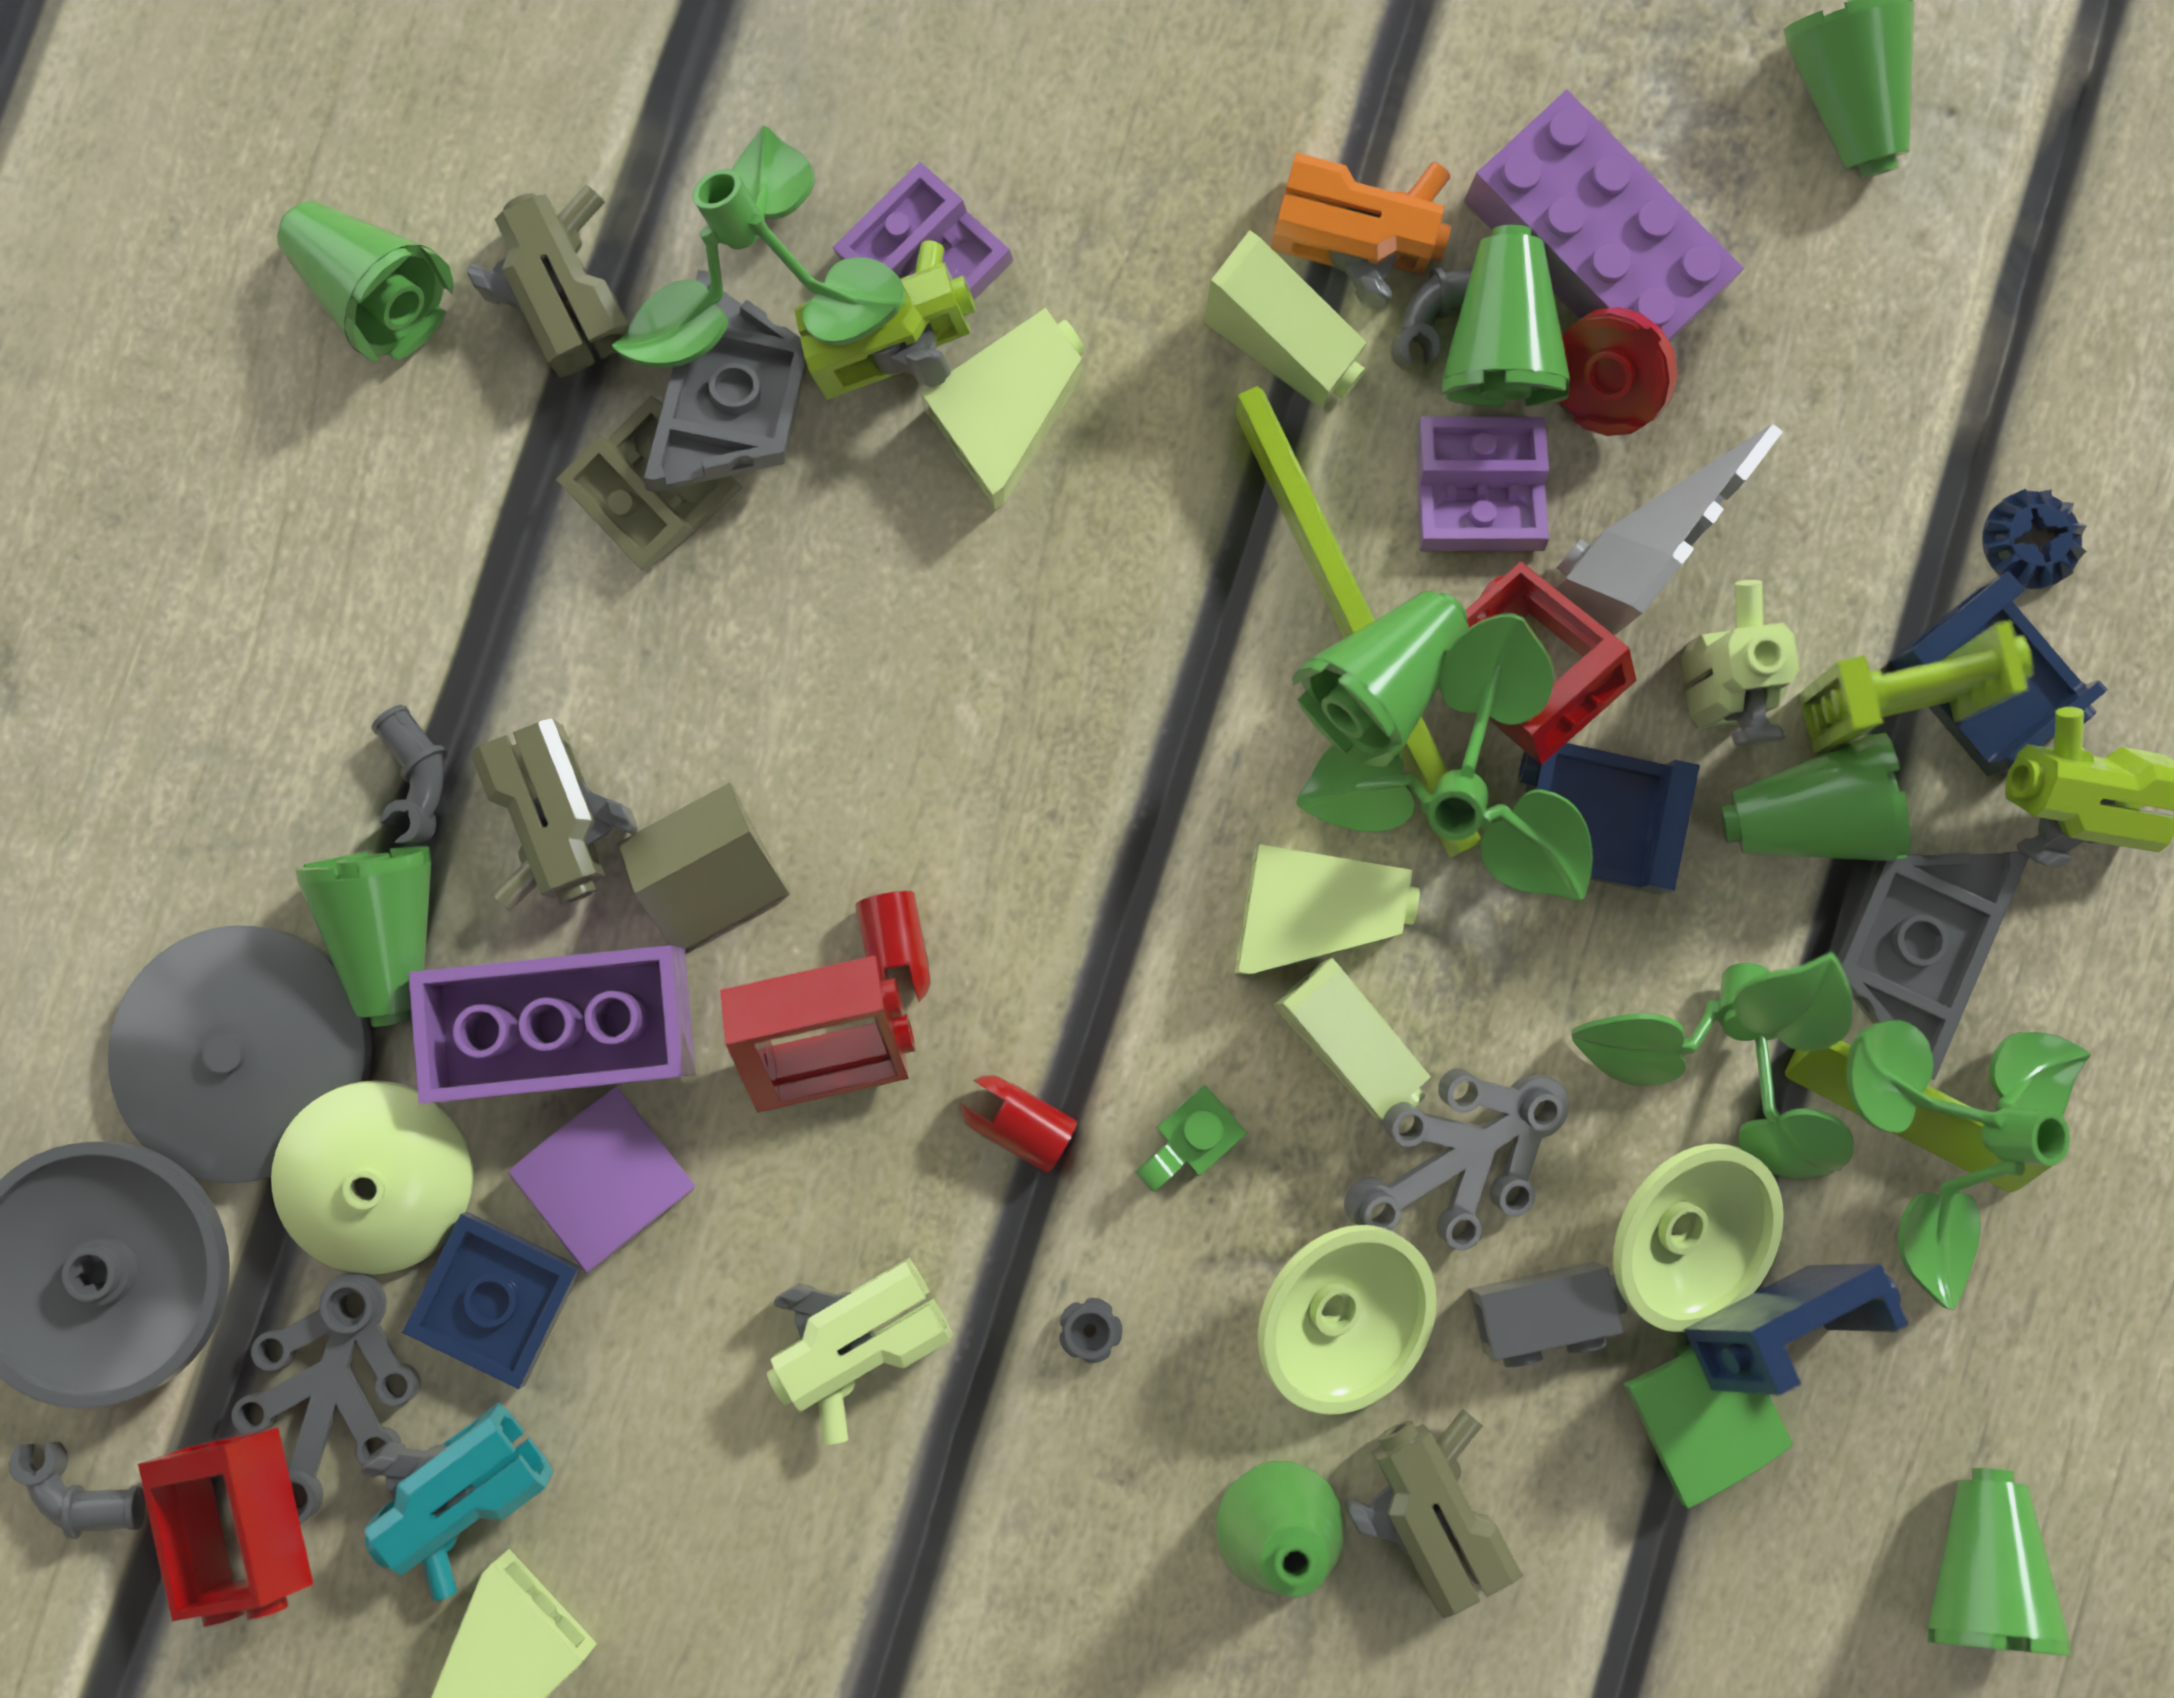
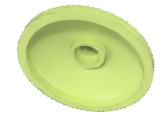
(402, 1146)
(1697, 1235)
(1366, 1334)

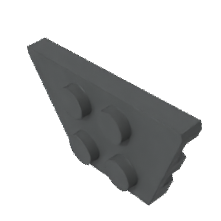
(730, 405)
(1927, 938)

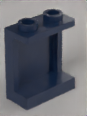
(2027, 718)
(1631, 809)
(1745, 1342)

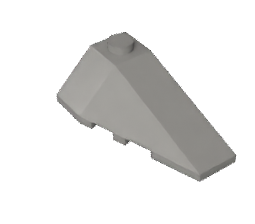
(1640, 553)

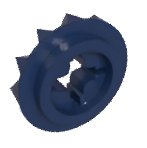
(2013, 518)

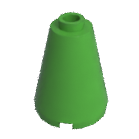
(1860, 78)
(367, 279)
(1508, 327)
(1381, 677)
(1826, 807)
(372, 924)
(1281, 1528)
(1996, 1572)

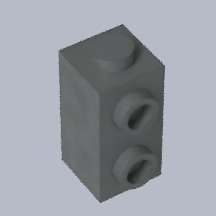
(1548, 1311)

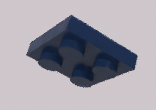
(492, 1300)

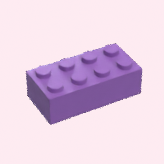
(1602, 220)
(551, 1024)

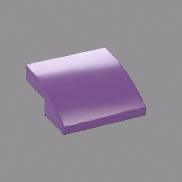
(921, 211)
(1482, 484)
(601, 1179)

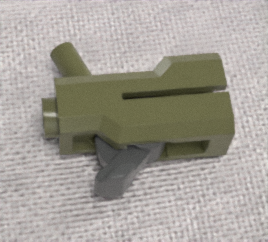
(547, 271)
(551, 812)
(1428, 1503)

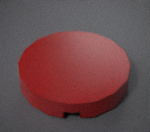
(1618, 371)

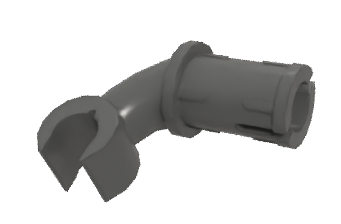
(1432, 300)
(421, 768)
(74, 1507)

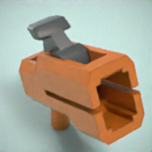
(1361, 226)

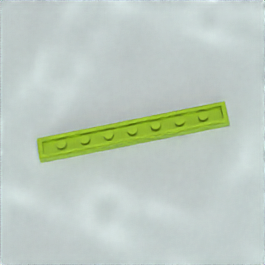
(1327, 563)

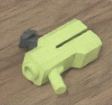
(1747, 668)
(841, 1344)

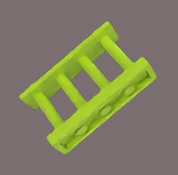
(1972, 679)

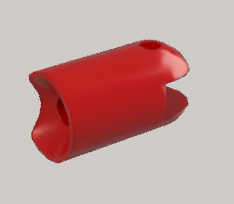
(894, 934)
(1023, 1124)

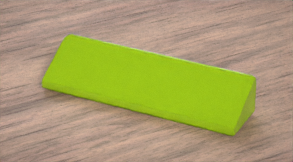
(1939, 1133)

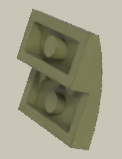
(612, 490)

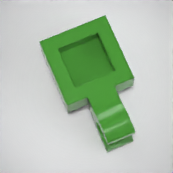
(1196, 1135)

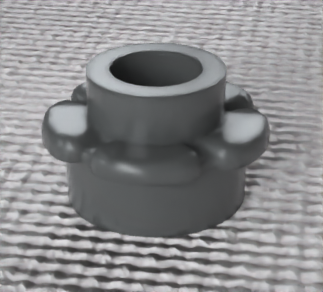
(1095, 1347)

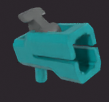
(447, 1491)

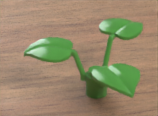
(769, 183)
(1534, 847)
(1800, 1005)
(2032, 1076)

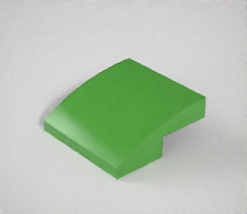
(1702, 1433)

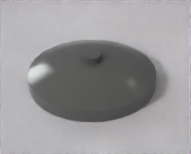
(230, 1046)
(105, 1273)

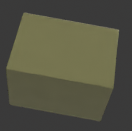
(701, 869)

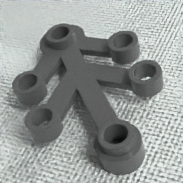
(1468, 1153)
(330, 1380)

